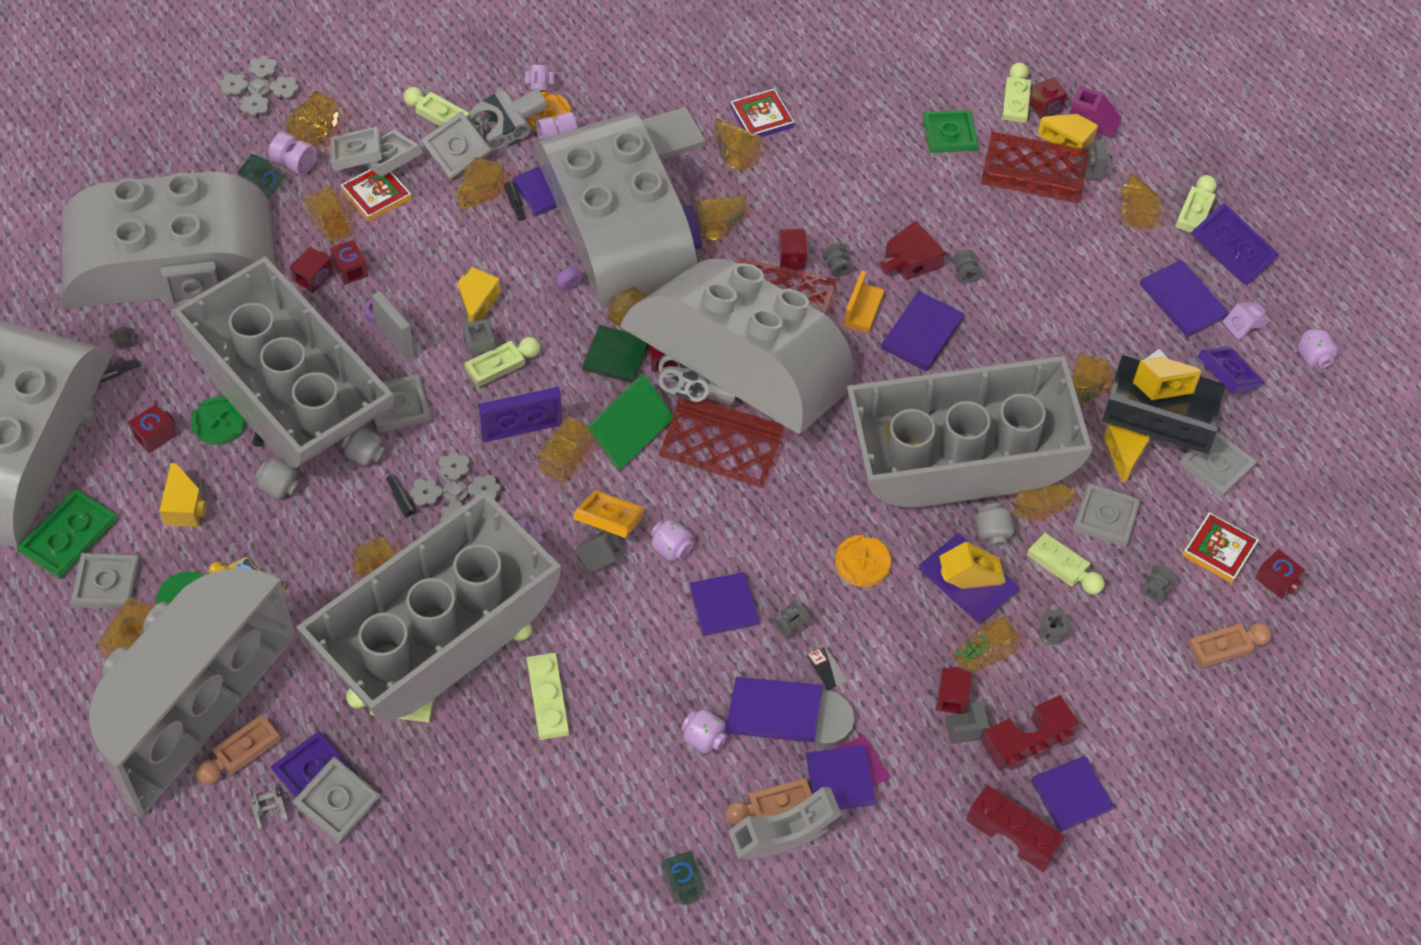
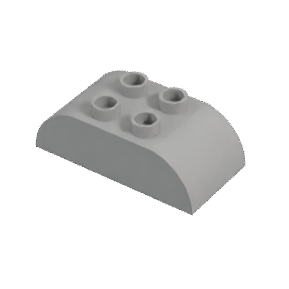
(617, 205)
(131, 227)
(748, 339)
(280, 363)
(42, 402)
(977, 432)
(434, 609)
(185, 677)

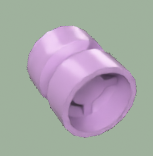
(548, 127)
(292, 153)

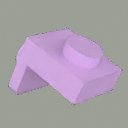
(1244, 317)

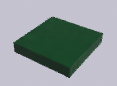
(615, 354)

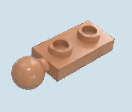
(1228, 643)
(238, 750)
(769, 801)

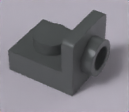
(1096, 161)
(478, 336)

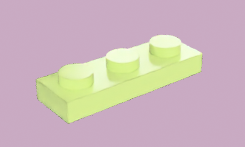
(547, 696)

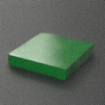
(950, 131)

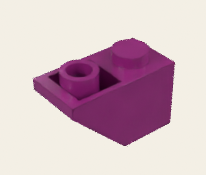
(1097, 109)

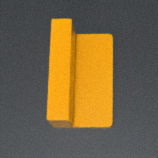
(863, 305)

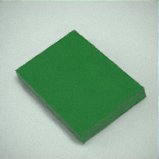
(630, 422)
(67, 533)

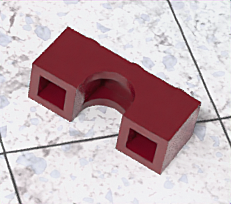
(1010, 746)
(1033, 837)

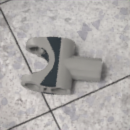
(508, 115)
(691, 384)

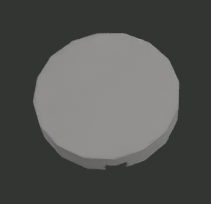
(834, 720)

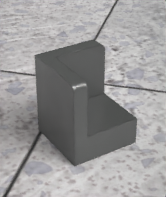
(600, 550)
(967, 726)

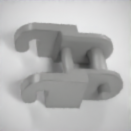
(258, 810)

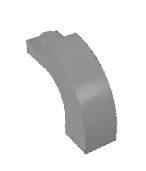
(769, 835)

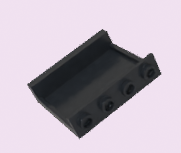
(1180, 419)

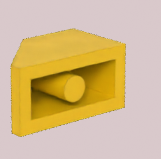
(1068, 130)
(477, 293)
(1166, 378)
(1125, 449)
(181, 500)
(971, 567)

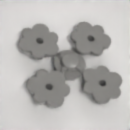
(259, 87)
(455, 491)

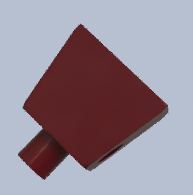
(912, 253)

